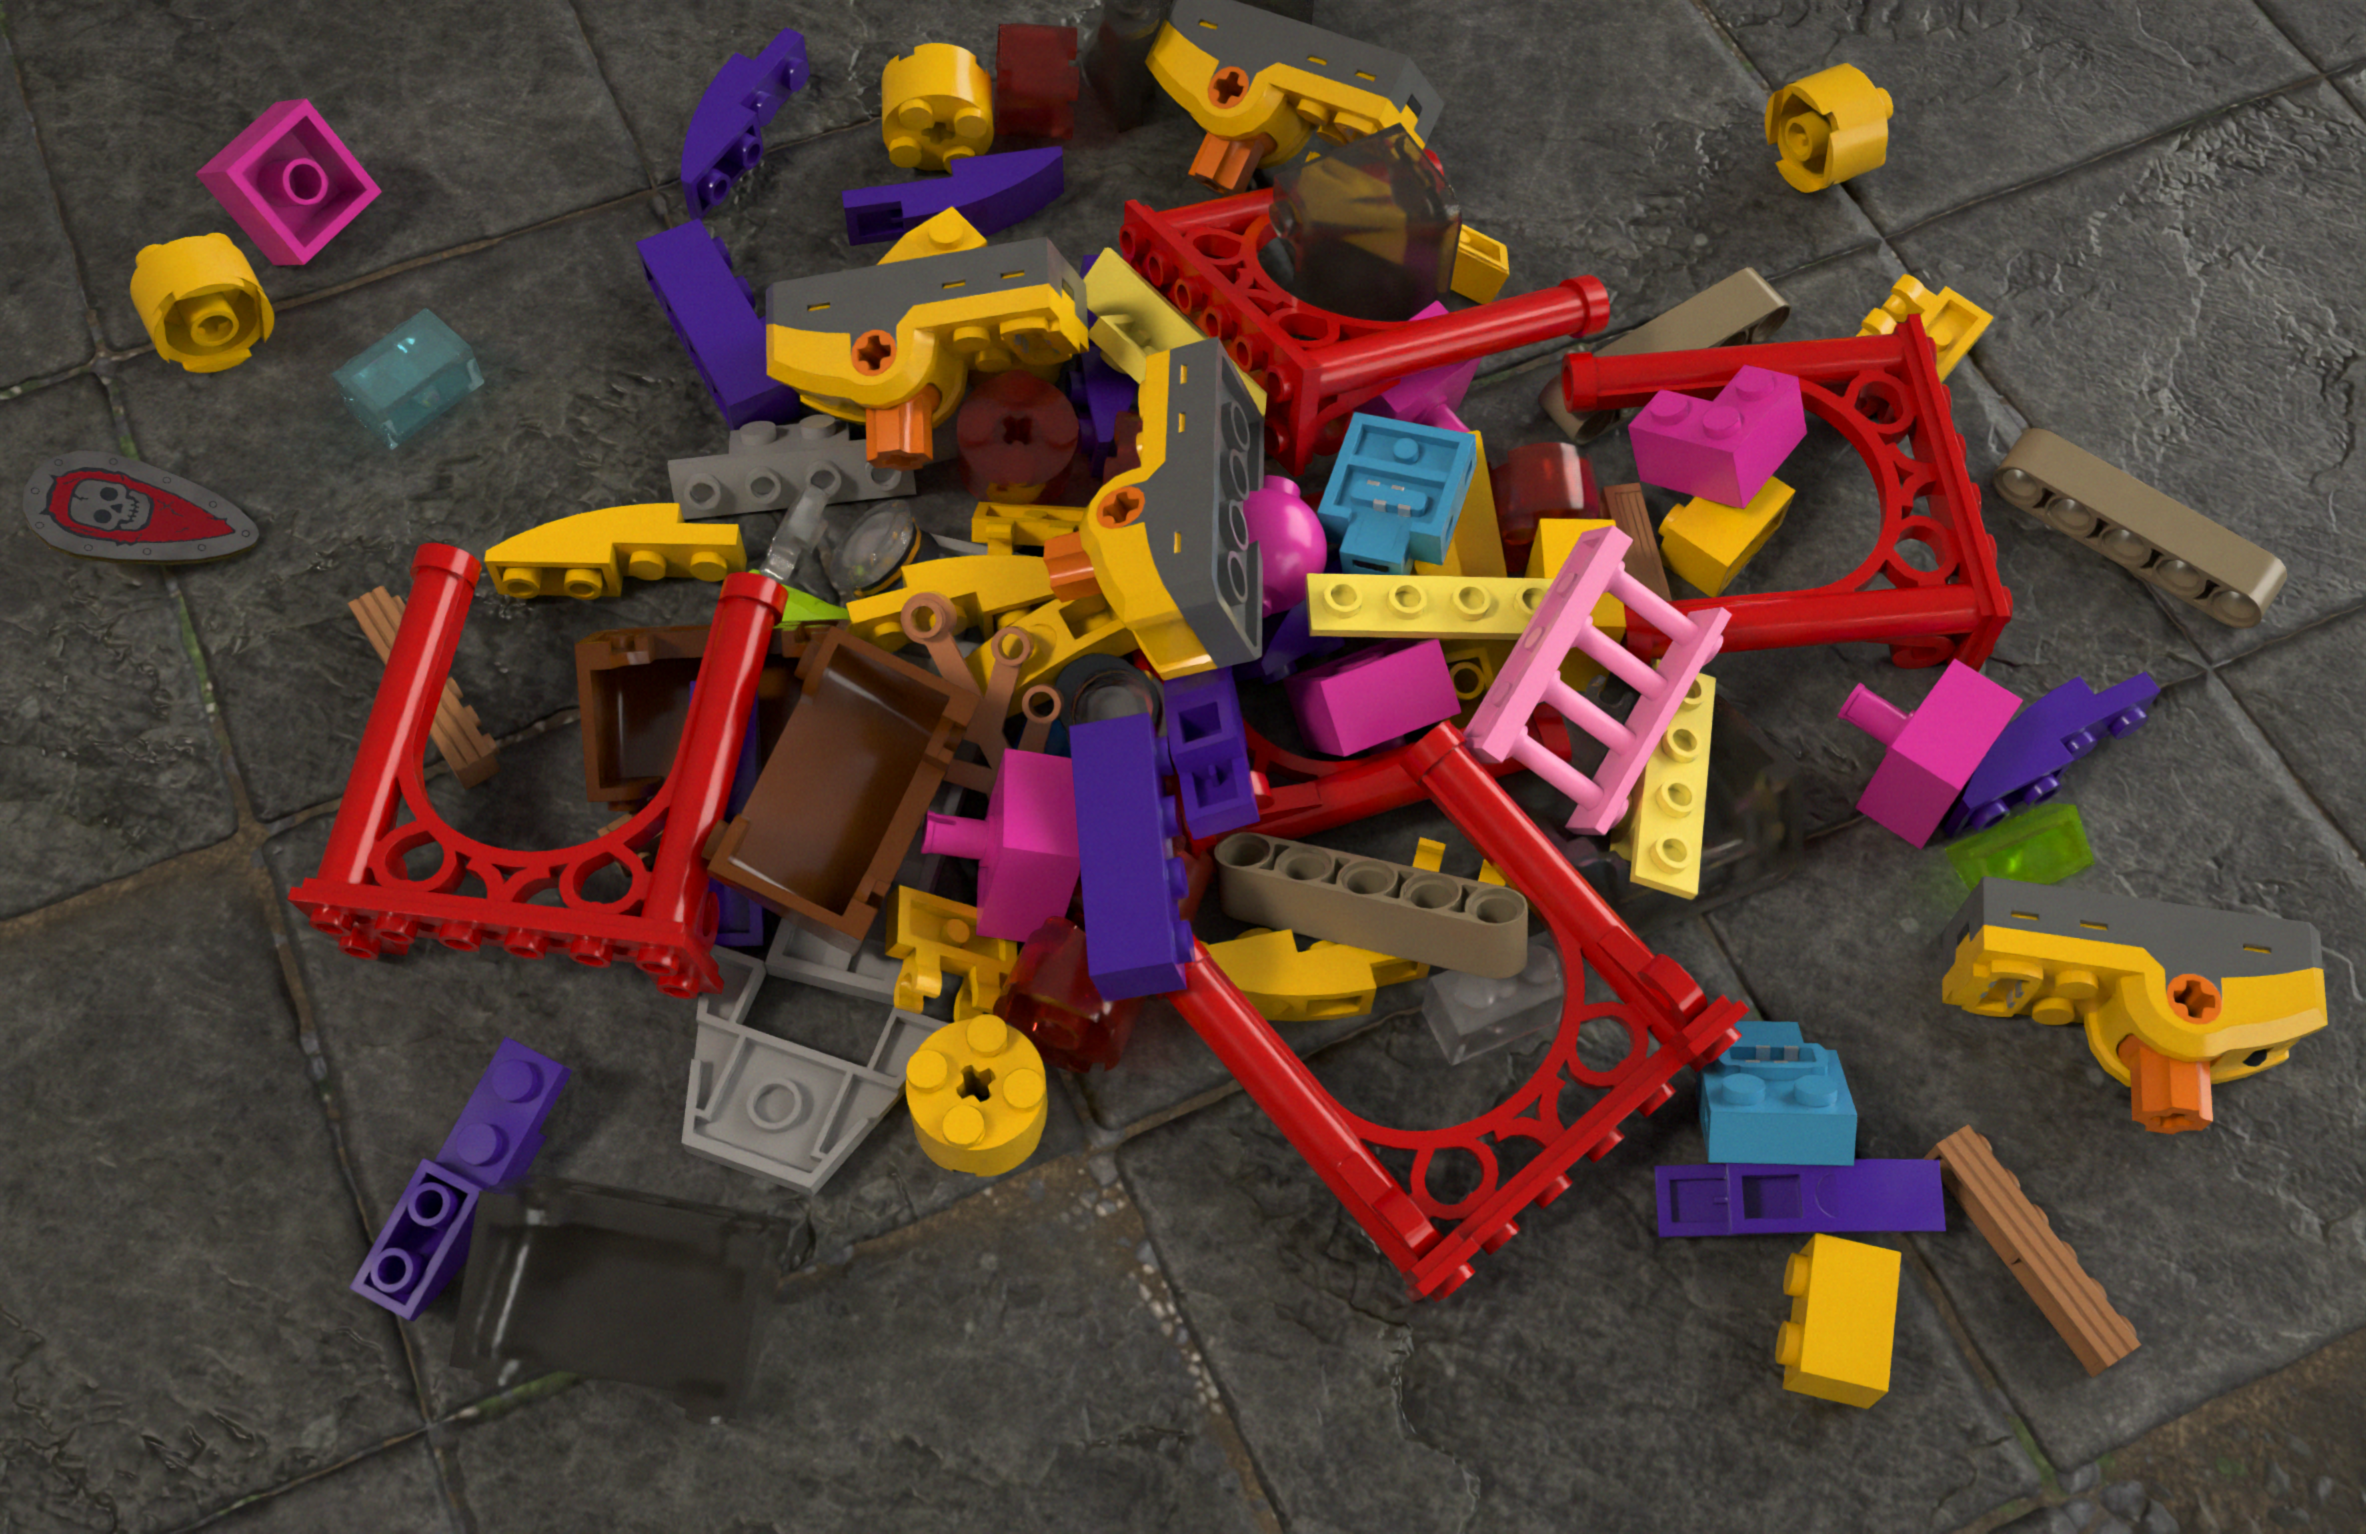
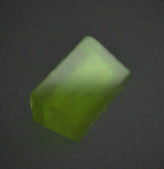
(2028, 848)

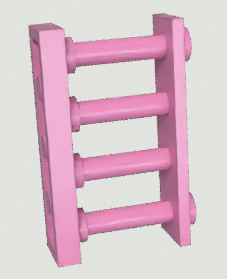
(1533, 677)

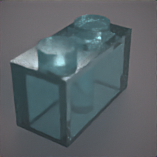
(408, 378)

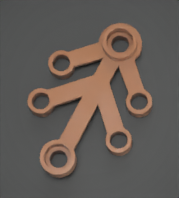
(992, 710)

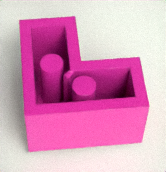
(1724, 445)

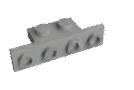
(774, 465)

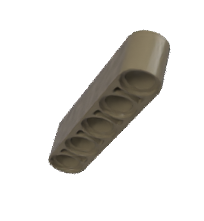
(1730, 313)
(2140, 528)
(1373, 904)

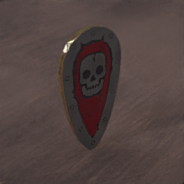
(131, 513)

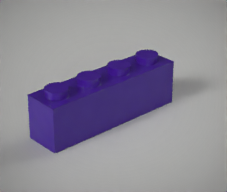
(716, 323)
(1128, 858)

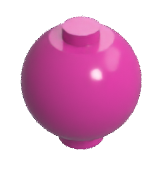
(1288, 539)

